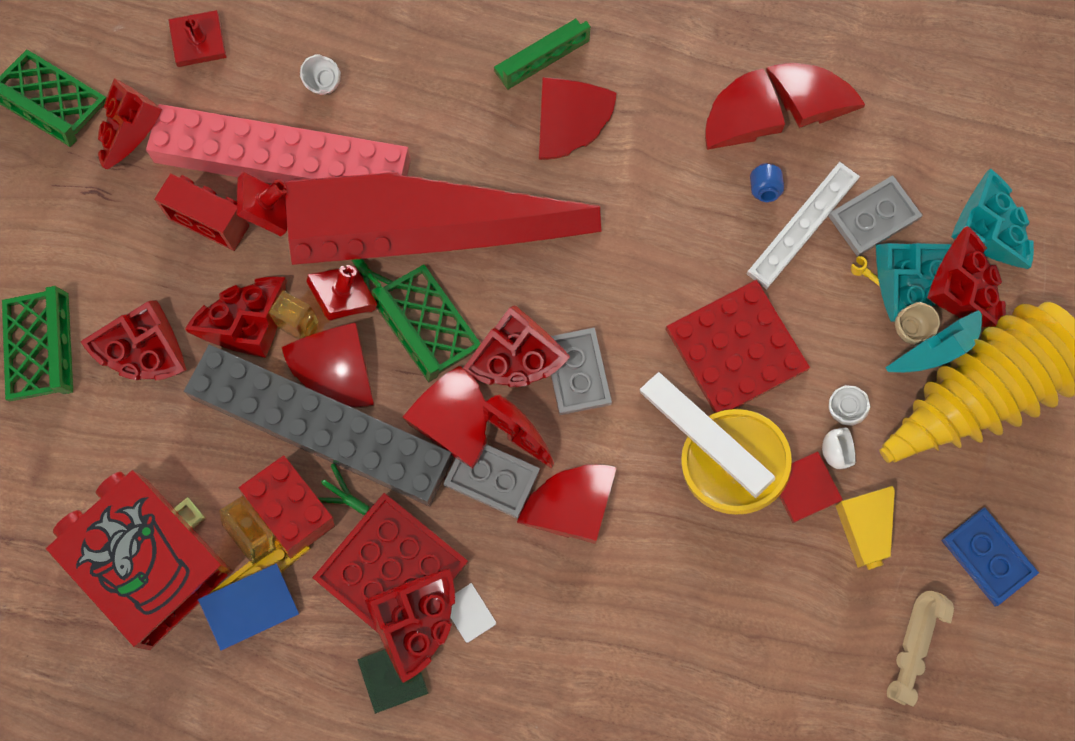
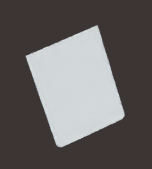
(471, 613)

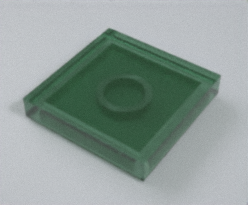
(385, 685)

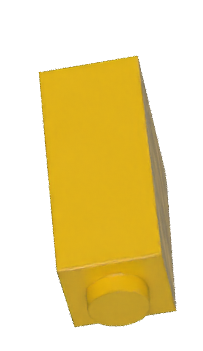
(869, 526)

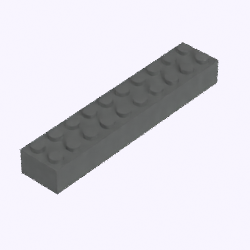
(319, 425)

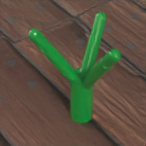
(368, 274)
(346, 497)

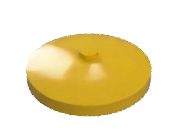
(717, 487)

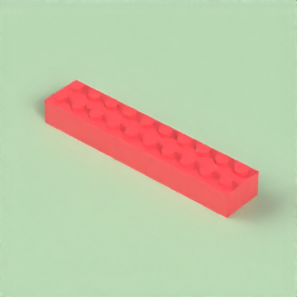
(265, 149)

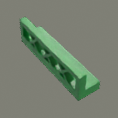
(543, 53)

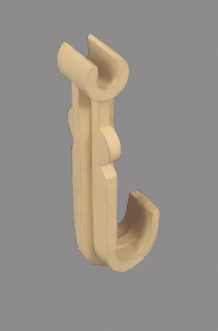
(916, 644)

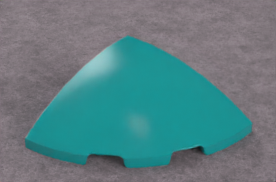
(997, 222)
(907, 273)
(941, 348)

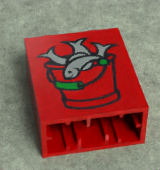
(137, 559)

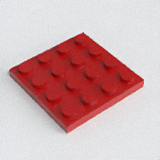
(737, 348)
(383, 553)

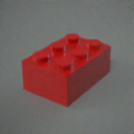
(201, 211)
(287, 506)

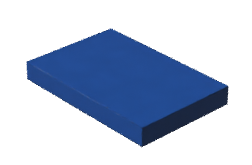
(990, 557)
(248, 606)

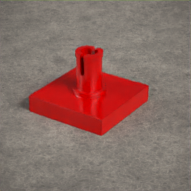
(197, 38)
(262, 203)
(341, 292)

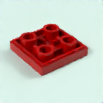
(809, 488)

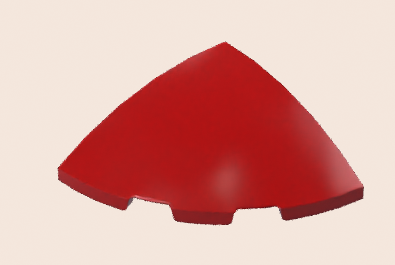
(813, 92)
(744, 112)
(571, 115)
(127, 124)
(968, 281)
(241, 317)
(138, 345)
(516, 352)
(332, 365)
(452, 416)
(517, 427)
(570, 502)
(414, 620)

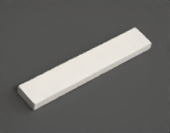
(803, 225)
(707, 435)

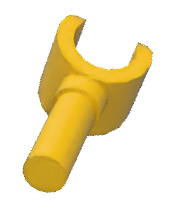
(863, 270)

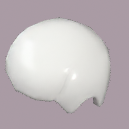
(320, 74)
(849, 405)
(839, 448)

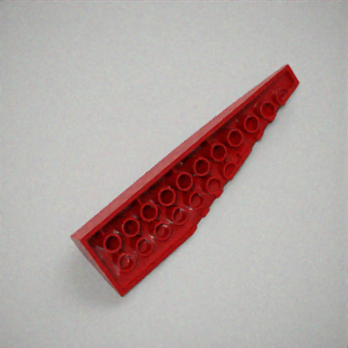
(417, 216)

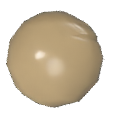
(917, 323)

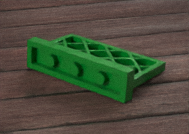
(38, 115)
(406, 333)
(58, 347)

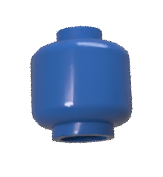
(766, 182)

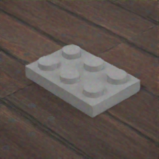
(875, 216)
(582, 379)
(495, 480)

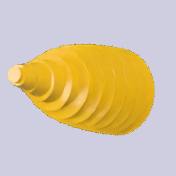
(1005, 373)

